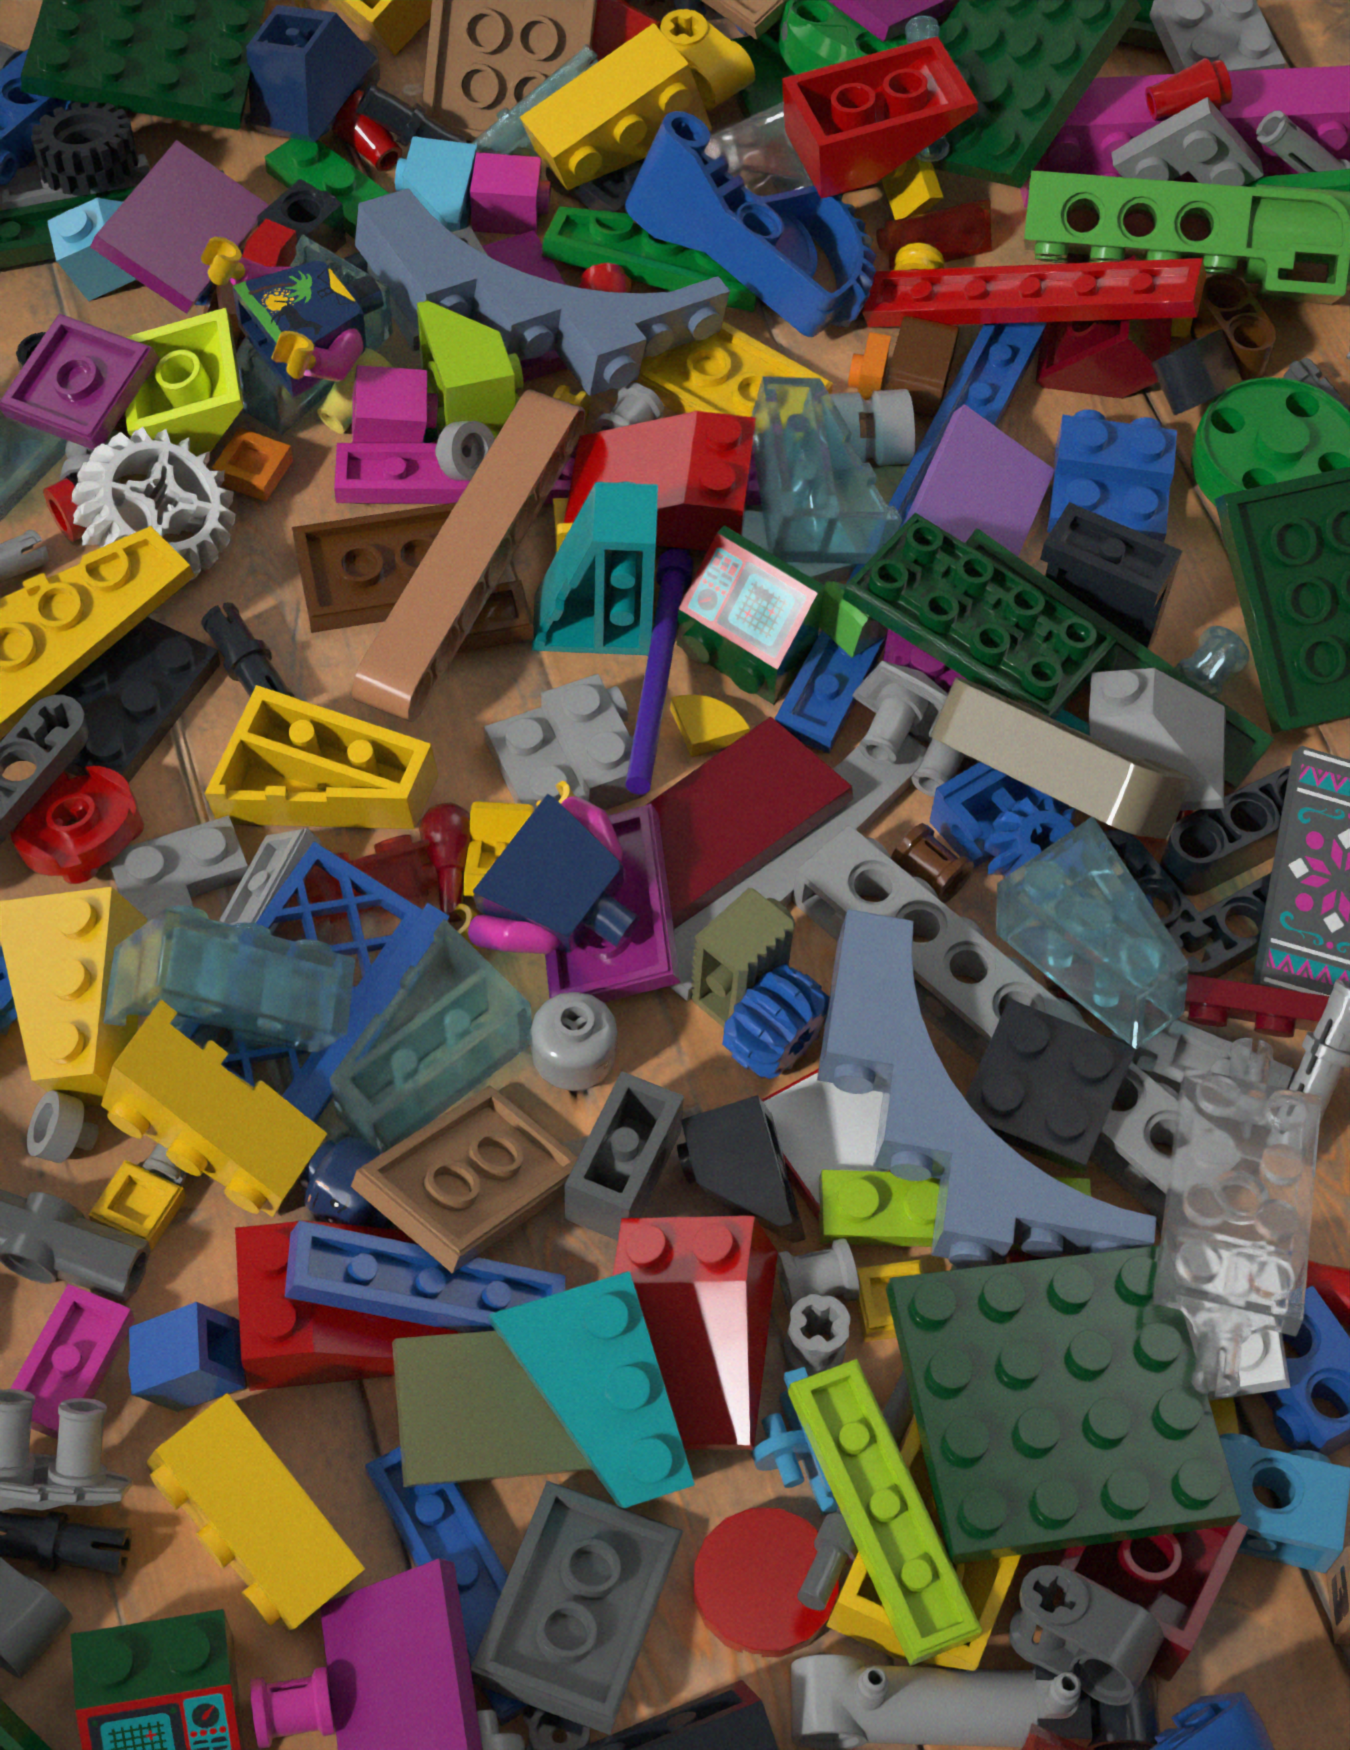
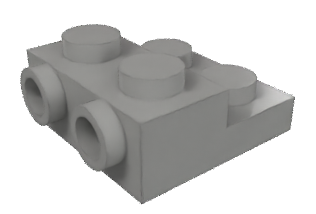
(570, 739)

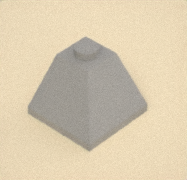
(1165, 722)

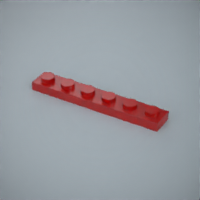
(1038, 293)

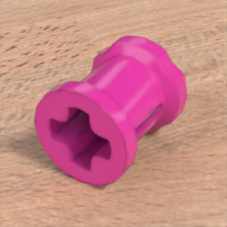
(292, 1707)

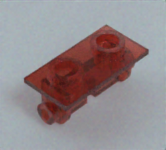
(953, 231)
(393, 865)

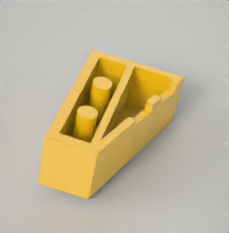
(59, 978)
(253, 1515)

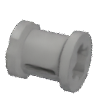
(633, 406)
(819, 1272)
(821, 1316)

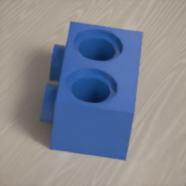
(1317, 1373)

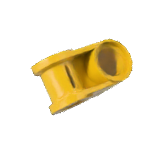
(716, 62)

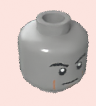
(574, 1041)

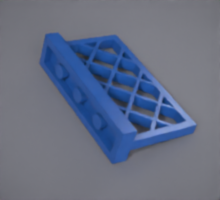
(380, 982)

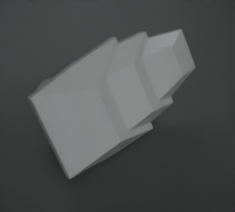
(906, 704)
(58, 1480)

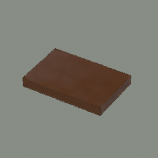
(362, 564)

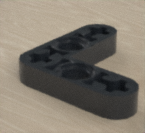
(1185, 923)

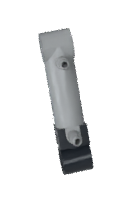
(848, 1704)

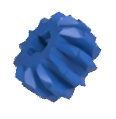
(1025, 834)
(776, 1021)

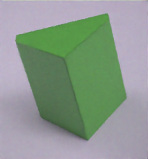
(847, 624)

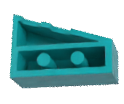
(602, 576)
(603, 1383)

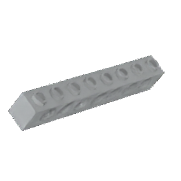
(970, 1013)

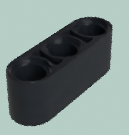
(1218, 841)

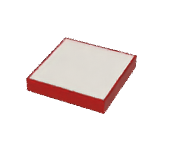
(824, 1131)

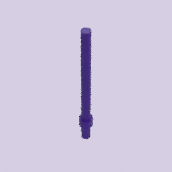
(673, 577)

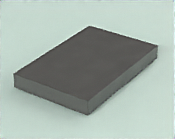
(576, 1607)

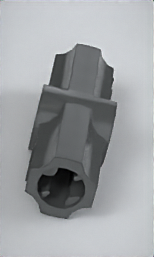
(53, 1240)

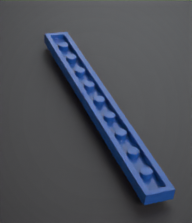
(986, 384)

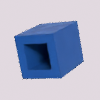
(185, 1357)

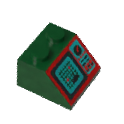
(750, 616)
(158, 1685)

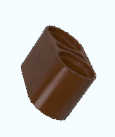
(1246, 327)
(923, 362)

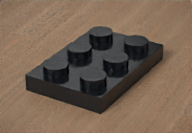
(137, 695)

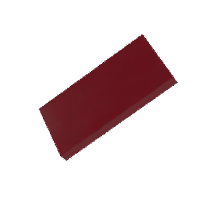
(741, 813)

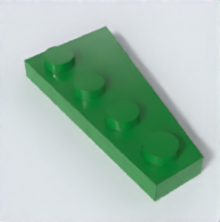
(600, 237)

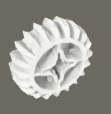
(180, 491)

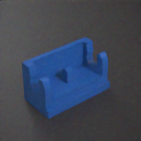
(970, 804)

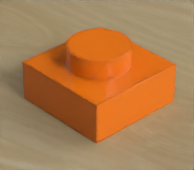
(869, 370)
(253, 463)

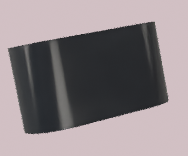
(1197, 372)

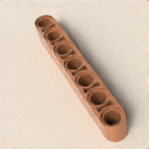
(468, 556)

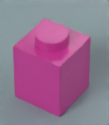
(508, 194)
(391, 405)

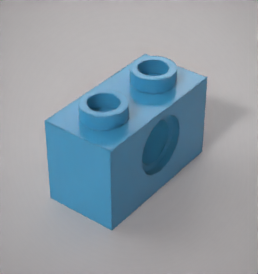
(1313, 1499)

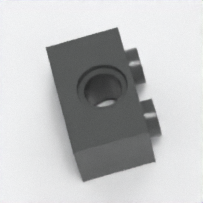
(623, 1155)

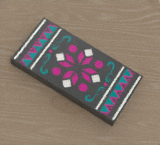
(1308, 897)

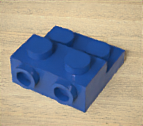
(1114, 470)

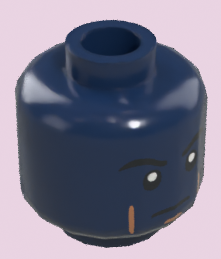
(330, 1180)

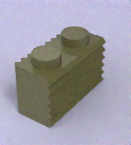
(737, 949)

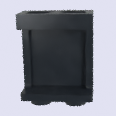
(1112, 570)

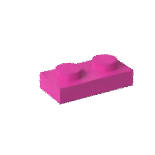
(72, 1354)

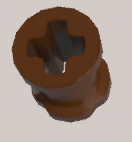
(931, 861)

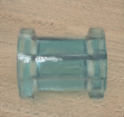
(1215, 659)

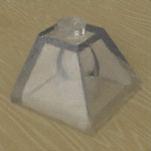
(760, 153)

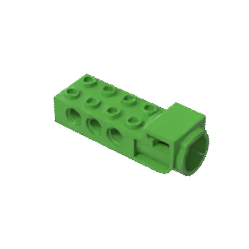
(1247, 228)

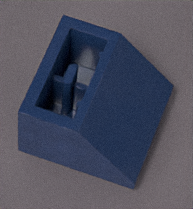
(303, 71)

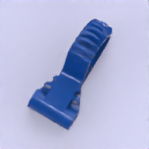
(755, 238)

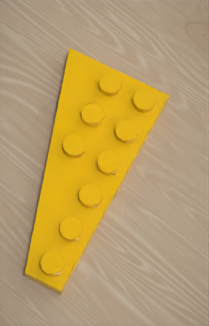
(78, 614)

